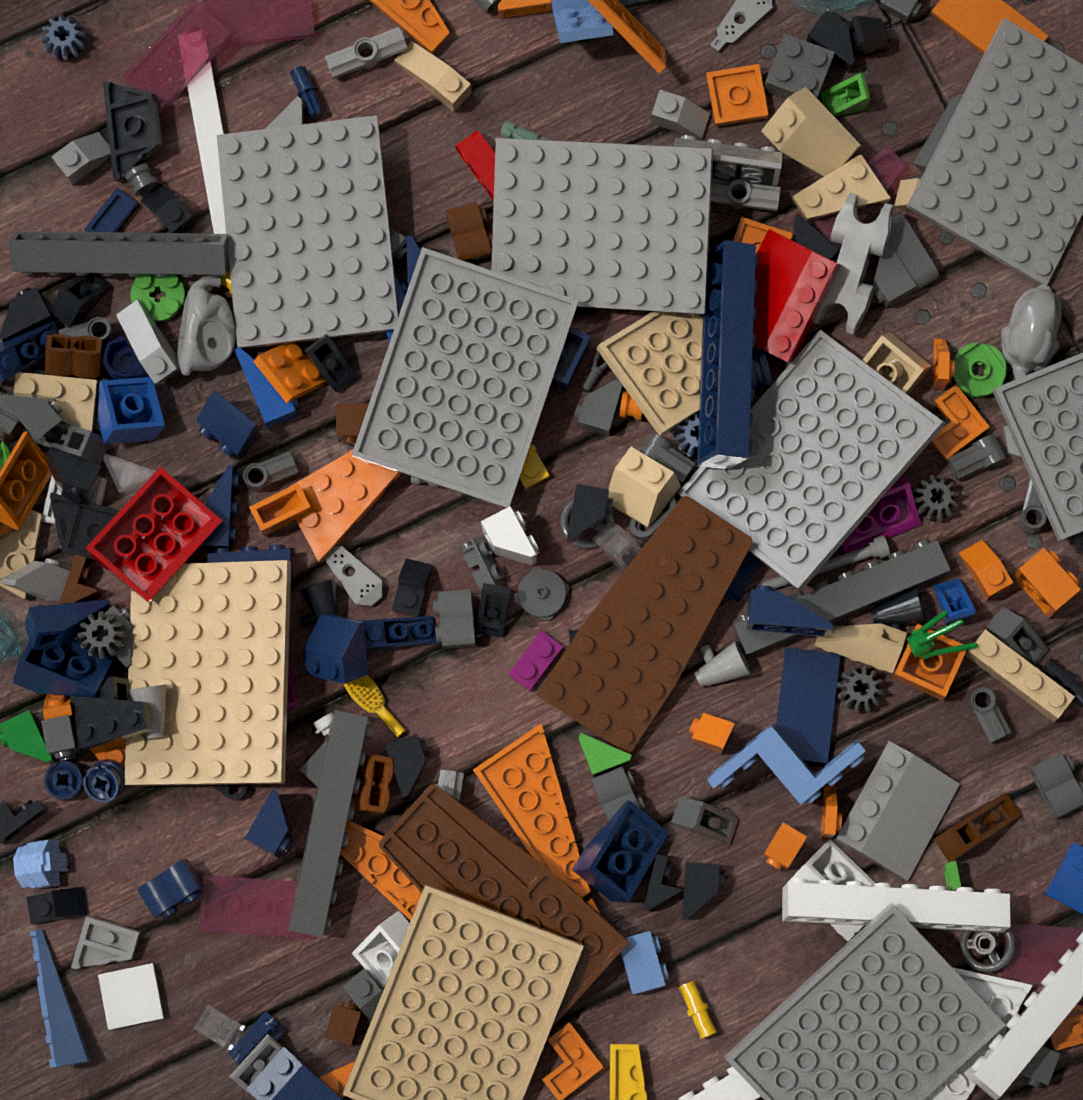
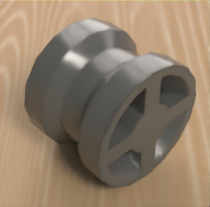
(142, 179)

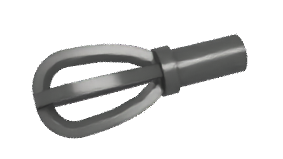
(594, 371)

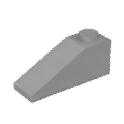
(148, 342)

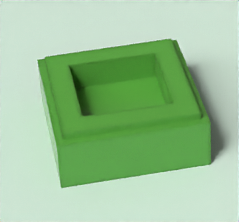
(951, 876)

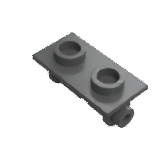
(479, 553)

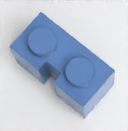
(643, 964)

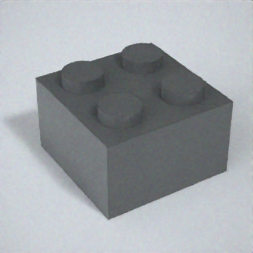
(798, 66)

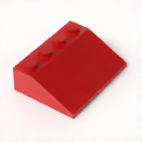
(788, 293)
(153, 535)

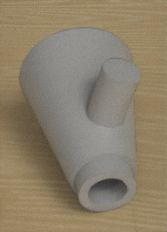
(723, 667)
(156, 698)

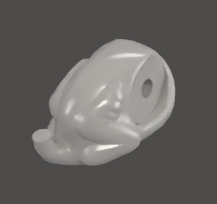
(206, 329)
(1032, 331)

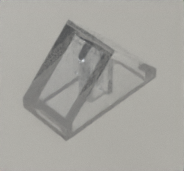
(127, 475)
(617, 545)
(219, 1027)

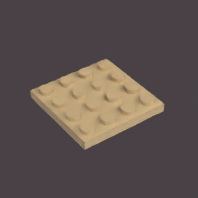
(659, 365)

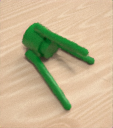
(921, 642)

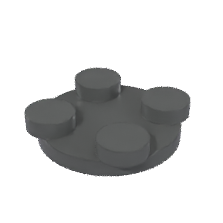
(541, 593)

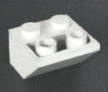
(507, 537)

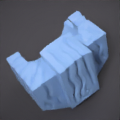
(39, 864)

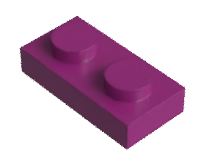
(535, 660)

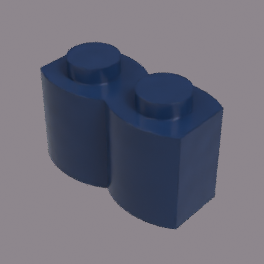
(171, 888)

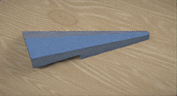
(62, 1030)

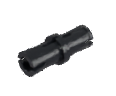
(1064, 679)

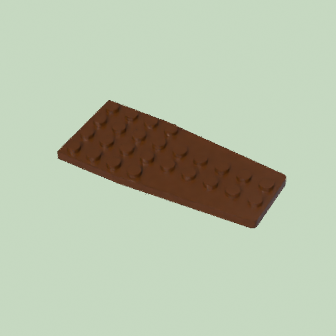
(647, 626)
(464, 855)

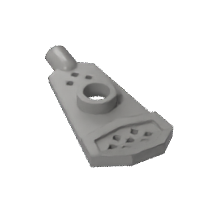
(752, 13)
(357, 582)

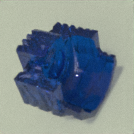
(122, 361)

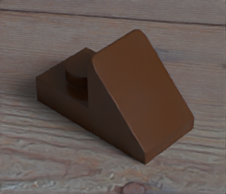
(73, 589)

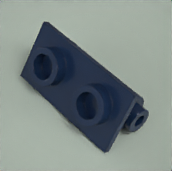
(264, 1025)

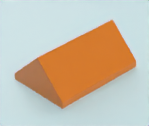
(22, 481)

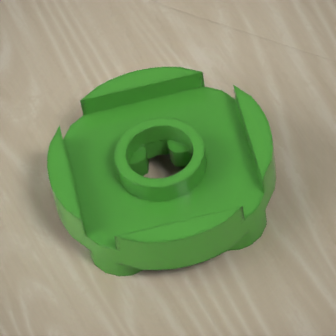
(169, 305)
(981, 355)

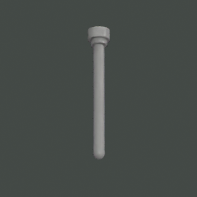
(877, 548)

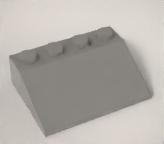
(739, 161)
(897, 811)

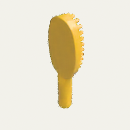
(370, 698)

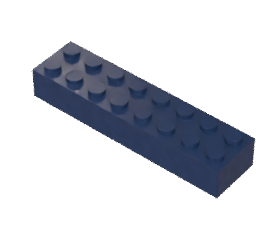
(727, 356)

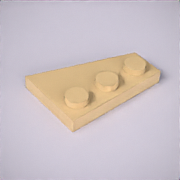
(830, 192)
(73, 394)
(20, 549)

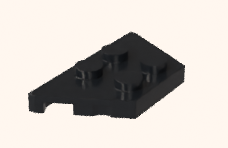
(132, 127)
(78, 524)

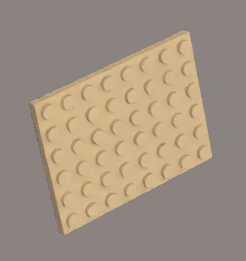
(224, 654)
(463, 1006)

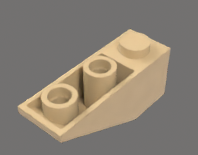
(867, 643)

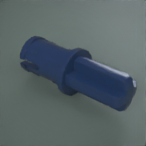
(306, 91)

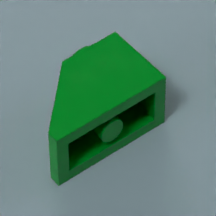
(25, 737)

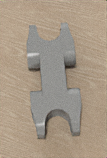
(857, 244)

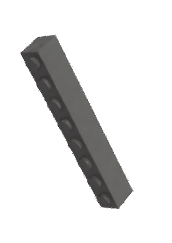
(119, 253)
(856, 591)
(328, 824)

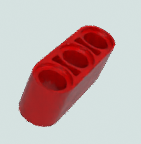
(479, 159)

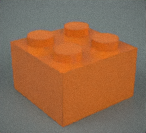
(1047, 582)
(933, 674)

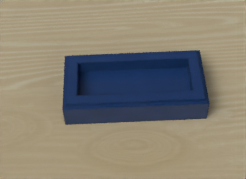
(113, 213)

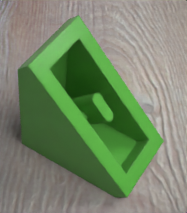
(847, 96)
(602, 756)

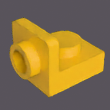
(533, 469)

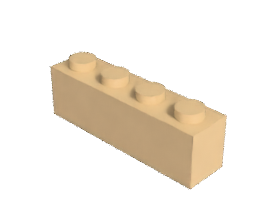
(1020, 676)

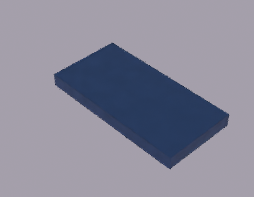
(808, 702)

